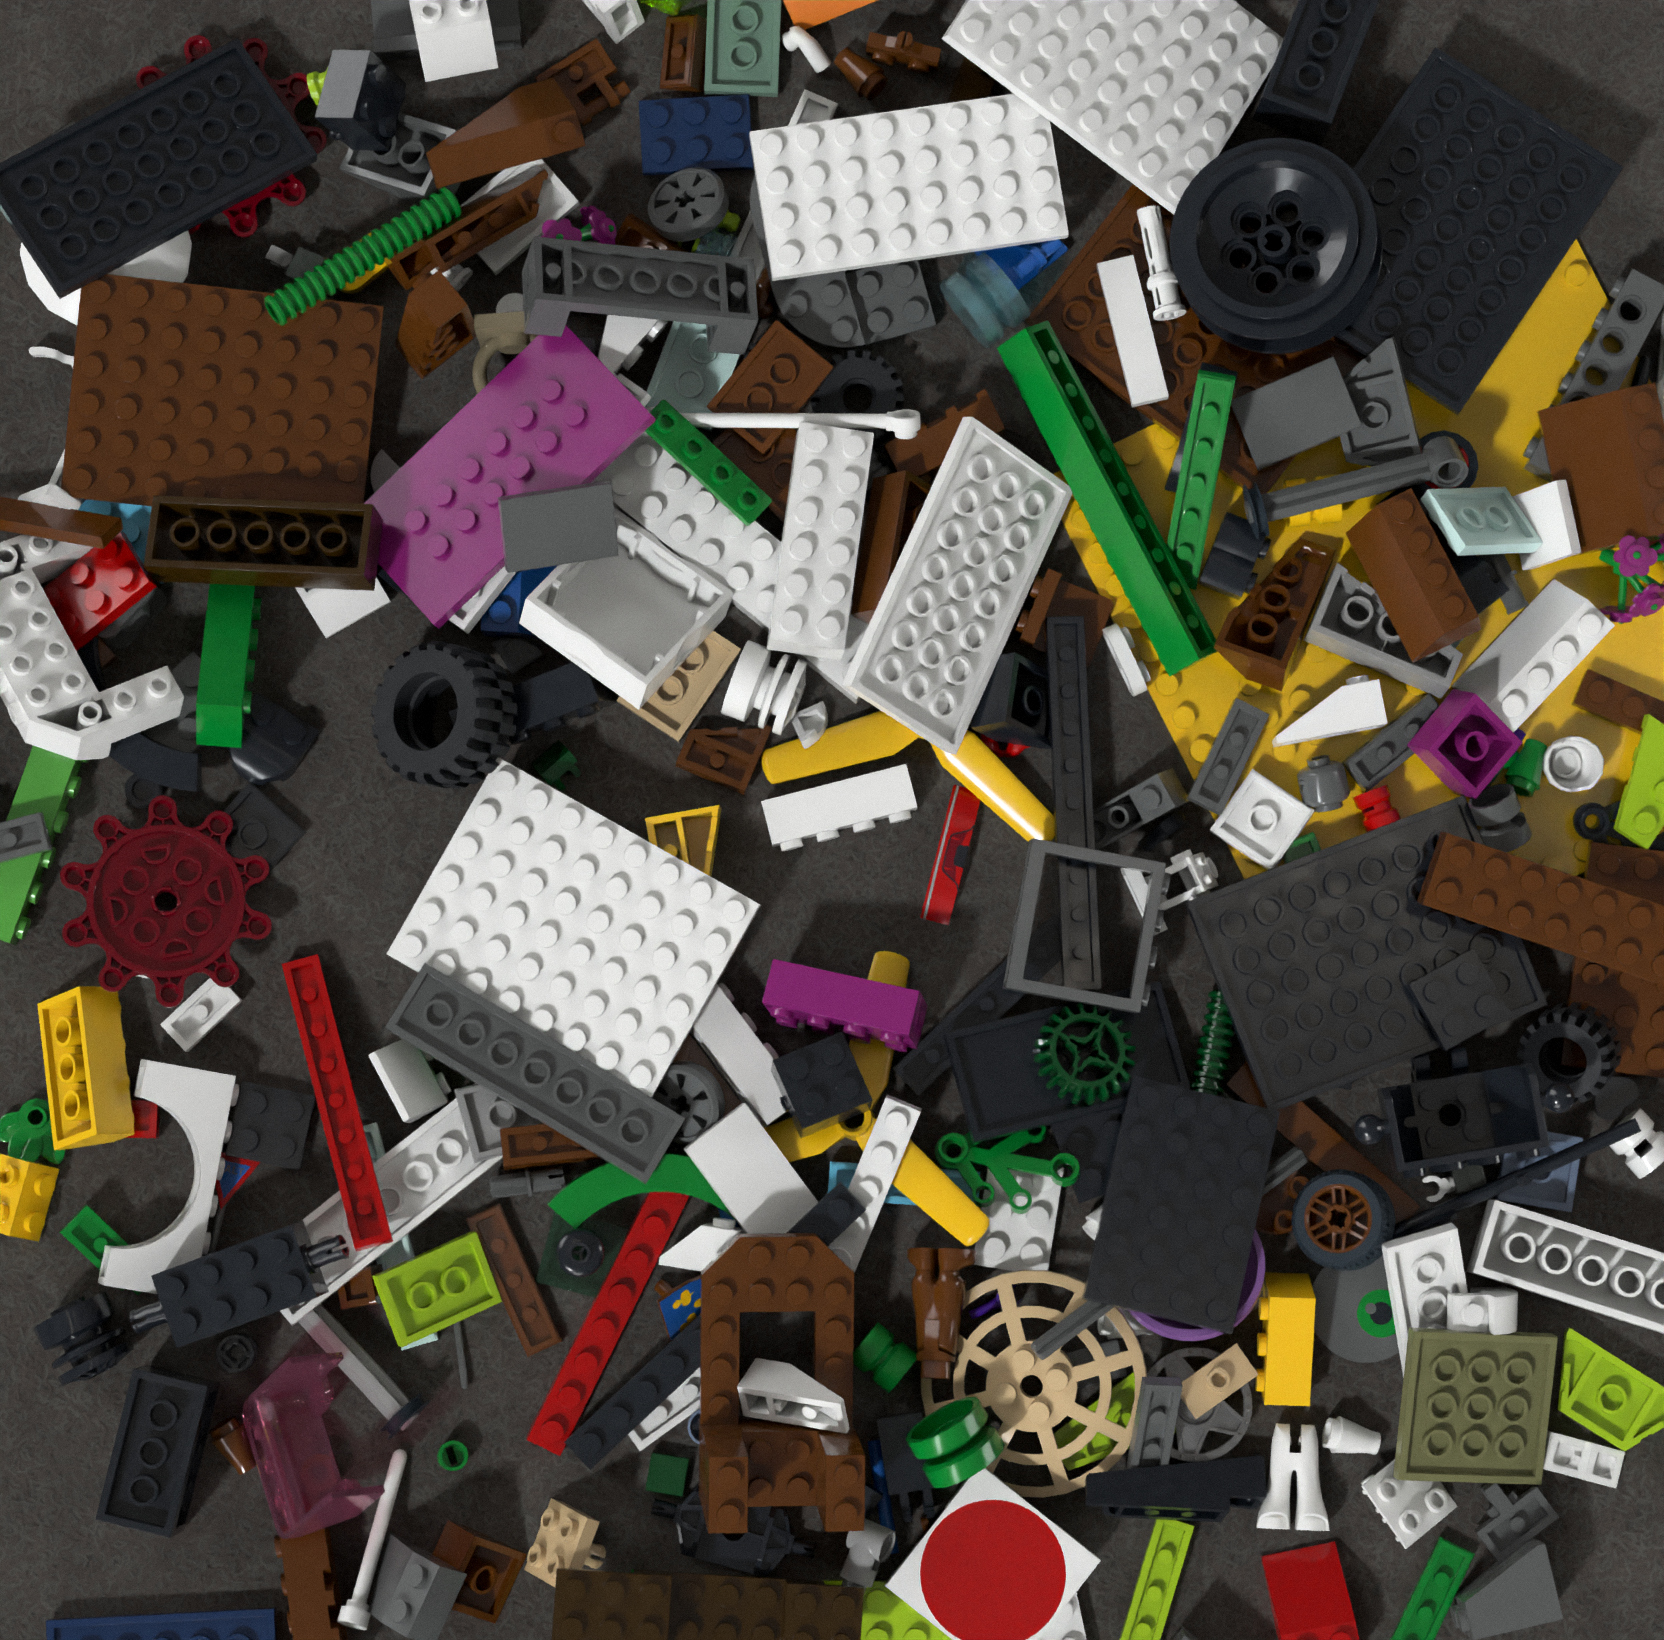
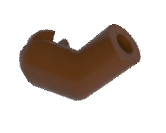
(763, 290)

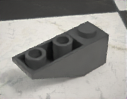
(1137, 807)

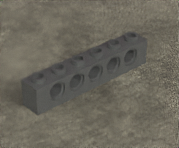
(1647, 299)

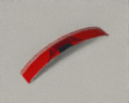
(950, 856)

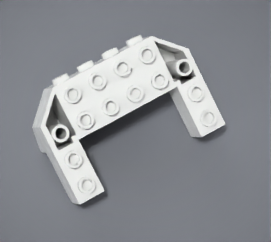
(43, 675)

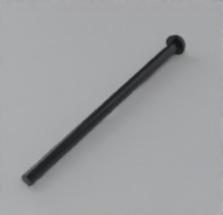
(1447, 1210)

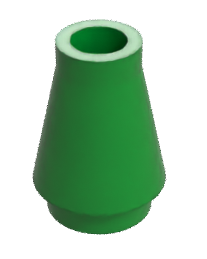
(1527, 768)

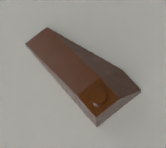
(517, 130)
(1269, 625)

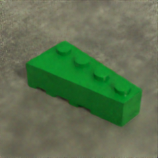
(226, 664)

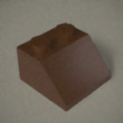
(488, 1565)

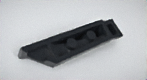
(1181, 1490)

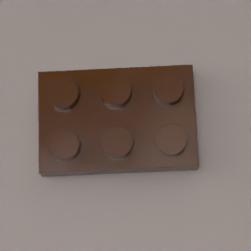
(773, 378)

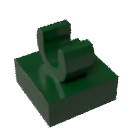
(554, 763)

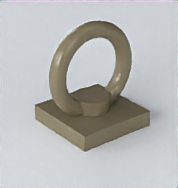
(497, 333)

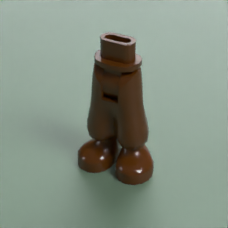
(938, 1305)

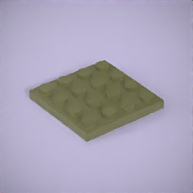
(1475, 1406)

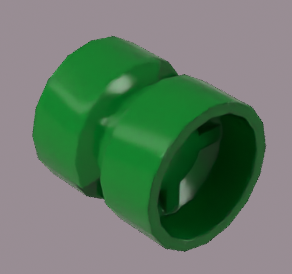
(883, 1357)

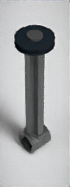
(1439, 464)

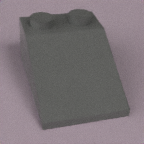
(405, 166)
(412, 1589)

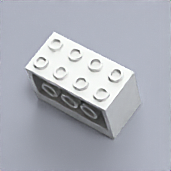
(453, 37)

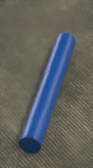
(879, 1478)

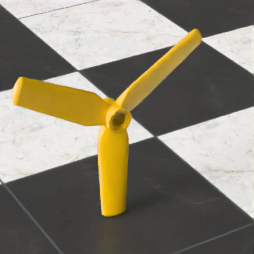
(882, 736)
(916, 1174)

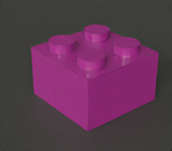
(1464, 743)

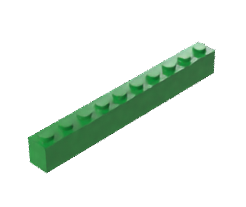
(1108, 497)

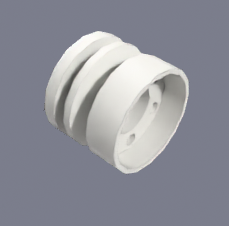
(764, 687)

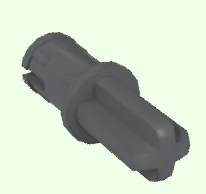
(1501, 570)
(527, 1182)

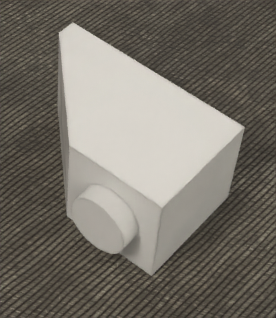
(702, 1245)

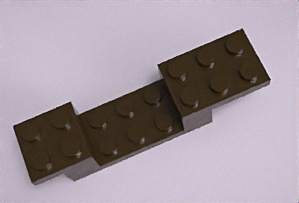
(701, 1607)

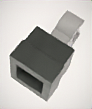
(295, 265)

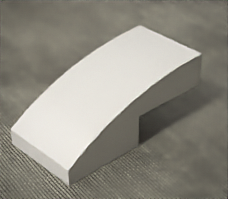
(1583, 1459)

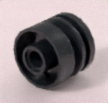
(83, 1338)

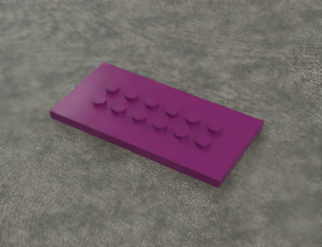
(534, 427)

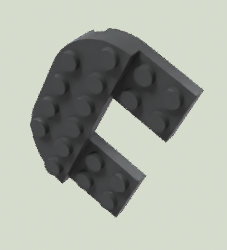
(850, 307)

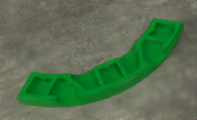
(608, 1184)

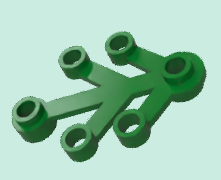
(999, 1162)

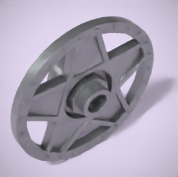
(1220, 1418)

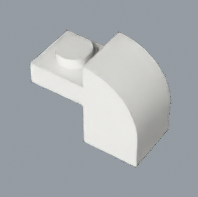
(1483, 1310)

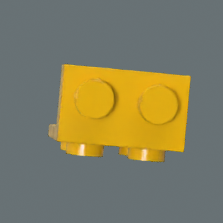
(24, 1196)

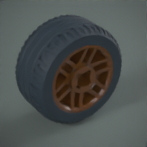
(1320, 1212)

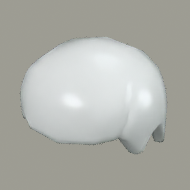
(1573, 764)

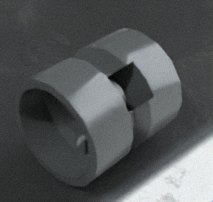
(1500, 818)

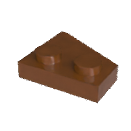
(724, 755)

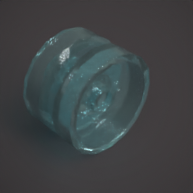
(984, 299)

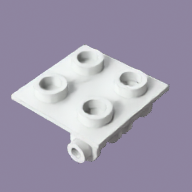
(1407, 1505)

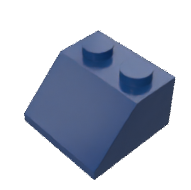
(505, 612)

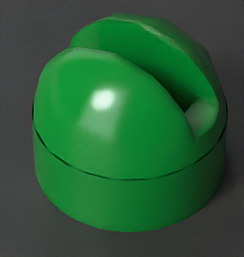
(459, 1452)

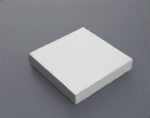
(1553, 519)
(1262, 820)

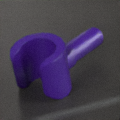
(989, 1306)

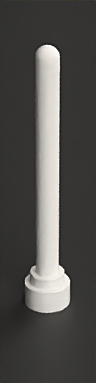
(356, 1612)

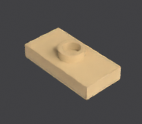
(1217, 1380)

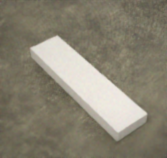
(1132, 331)

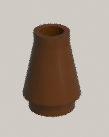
(864, 76)
(233, 1443)

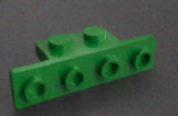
(707, 463)

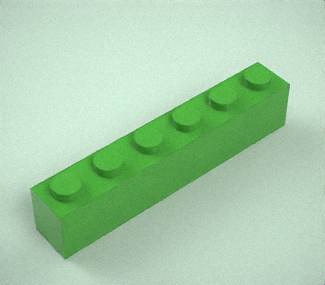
(43, 788)

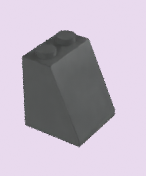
(1509, 1595)

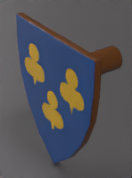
(679, 1304)

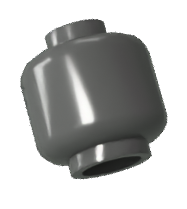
(1323, 784)

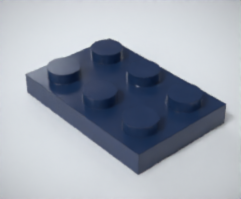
(695, 134)

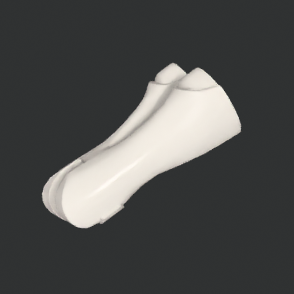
(1309, 1503)

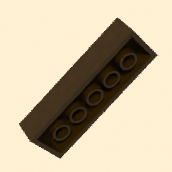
(263, 542)

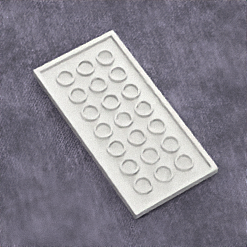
(907, 185)
(958, 586)

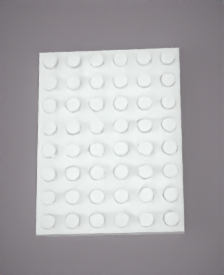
(1127, 79)
(575, 926)

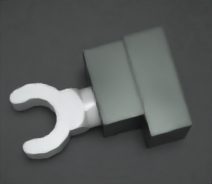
(1459, 1181)

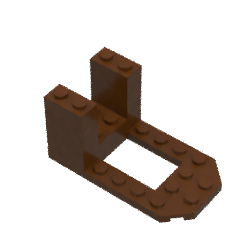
(766, 1459)

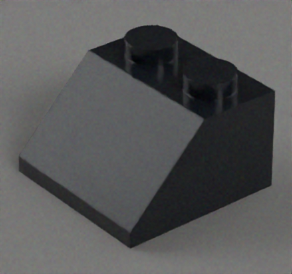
(1015, 704)

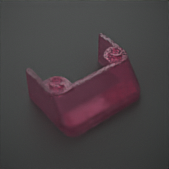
(295, 1450)

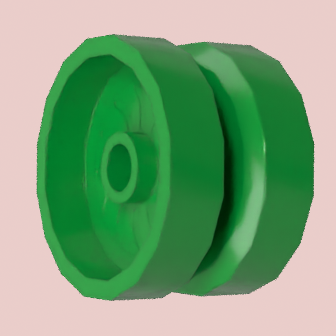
(955, 1442)

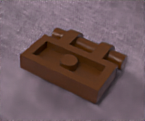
(582, 72)

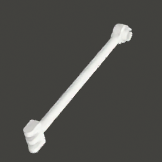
(903, 422)

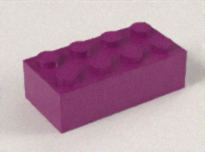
(845, 1005)

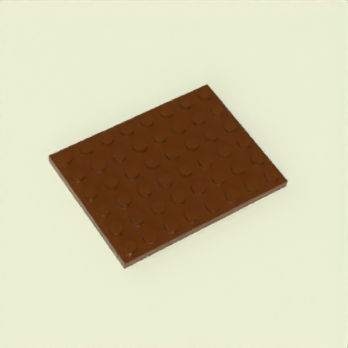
(1083, 327)
(215, 397)

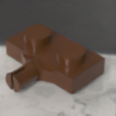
(903, 50)

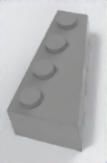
(1356, 627)

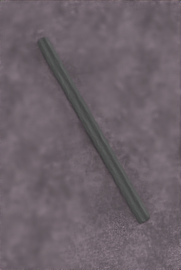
(1092, 1311)

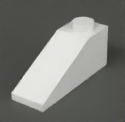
(1346, 711)
(790, 1396)

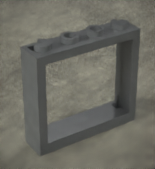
(1024, 918)

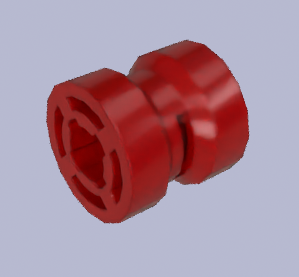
(1376, 808)

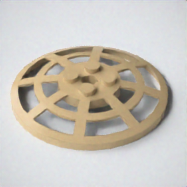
(1057, 1376)

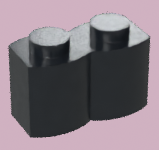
(1233, 558)

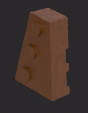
(928, 449)

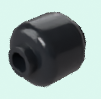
(588, 1240)

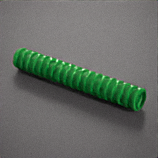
(362, 256)

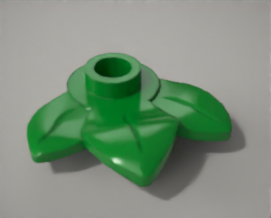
(27, 1139)

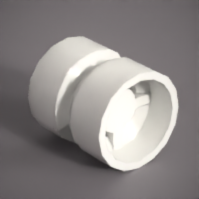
(1651, 1156)

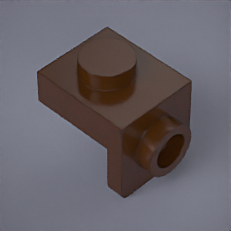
(360, 1289)

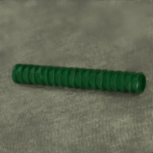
(1214, 1047)

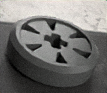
(675, 213)
(702, 1094)

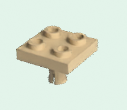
(563, 1542)

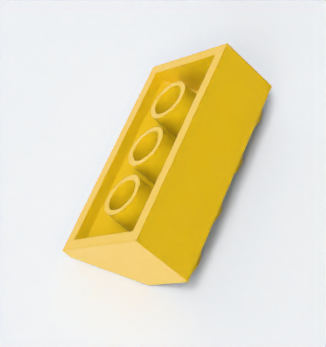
(85, 1068)

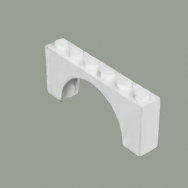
(201, 1106)

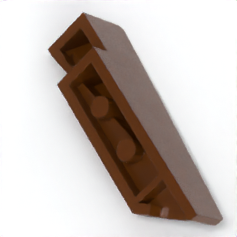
(479, 226)

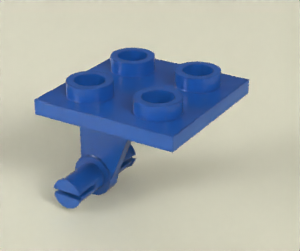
(1026, 261)

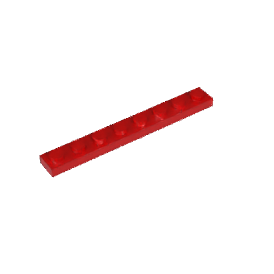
(337, 1103)
(605, 1320)

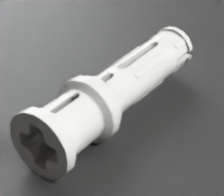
(1162, 277)

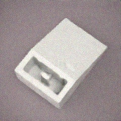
(623, 339)

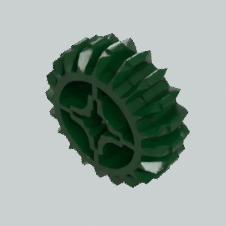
(1072, 1047)

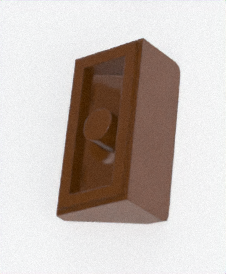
(684, 53)

